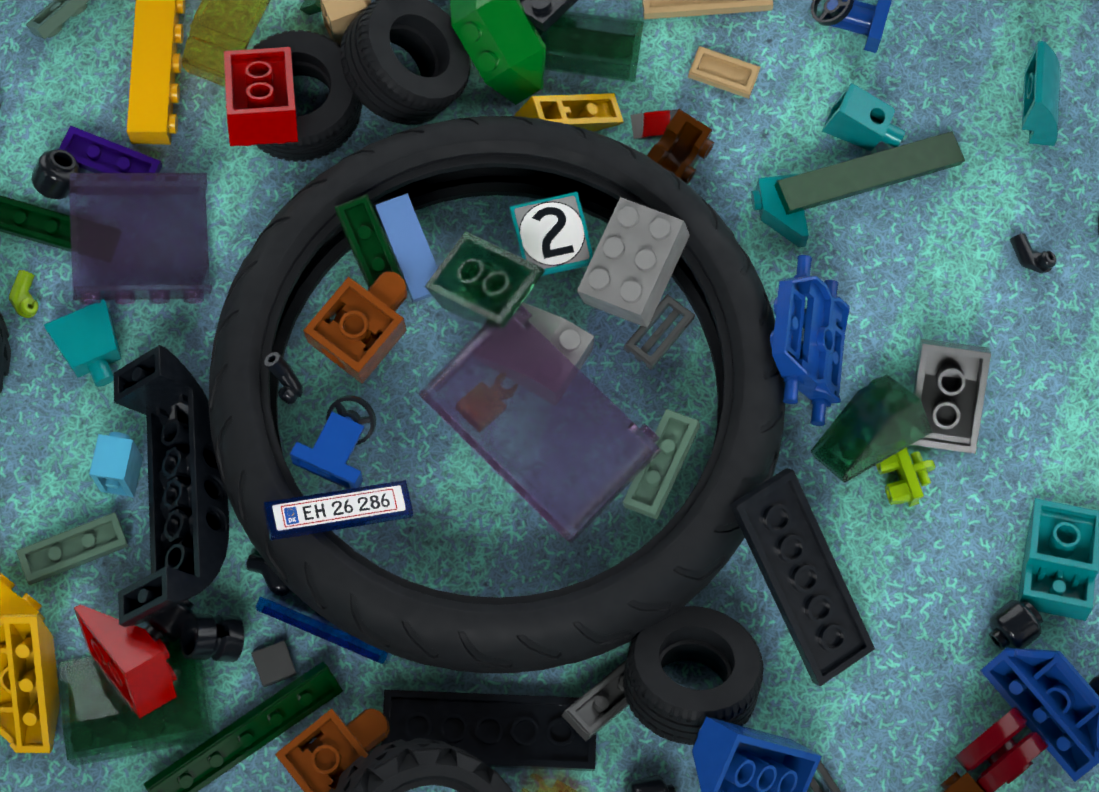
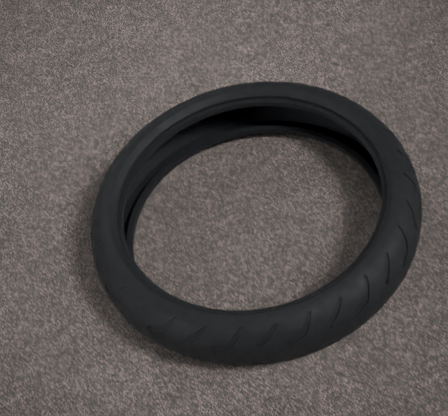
(453, 629)

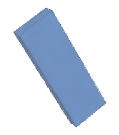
(407, 244)

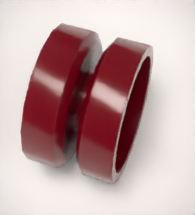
(1002, 752)

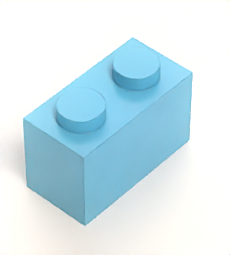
(116, 464)

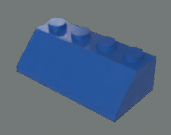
(750, 760)

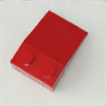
(260, 96)
(129, 660)

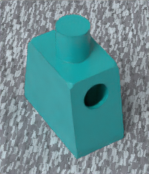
(862, 120)
(87, 341)

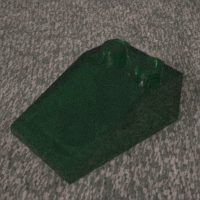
(483, 281)
(872, 428)

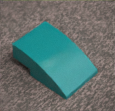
(1041, 95)
(1060, 559)

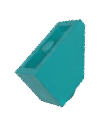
(772, 212)

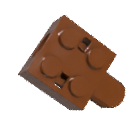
(360, 324)
(320, 763)

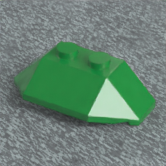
(501, 45)

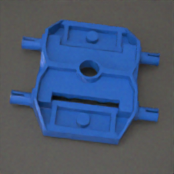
(815, 362)

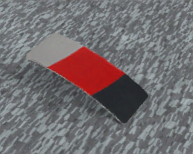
(651, 123)

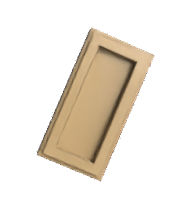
(724, 72)

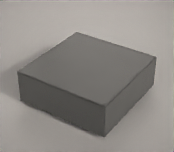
(274, 664)

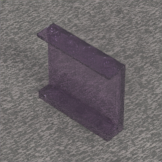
(139, 237)

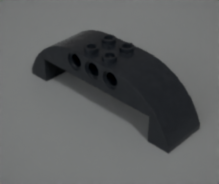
(183, 484)

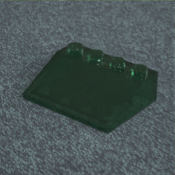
(104, 726)

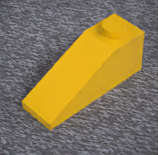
(580, 110)

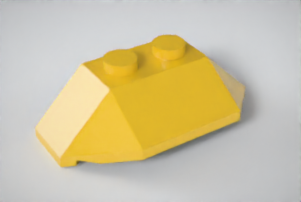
(28, 684)

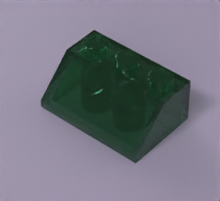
(594, 46)

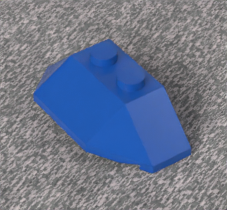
(1053, 702)

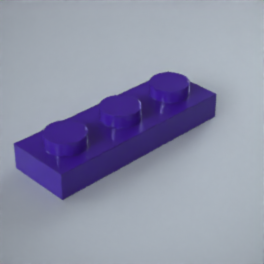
(106, 156)

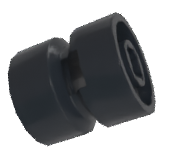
(212, 637)

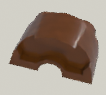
(682, 145)

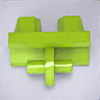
(908, 487)

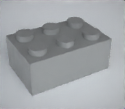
(633, 262)

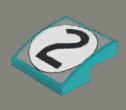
(552, 233)

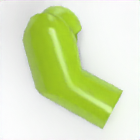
(20, 296)

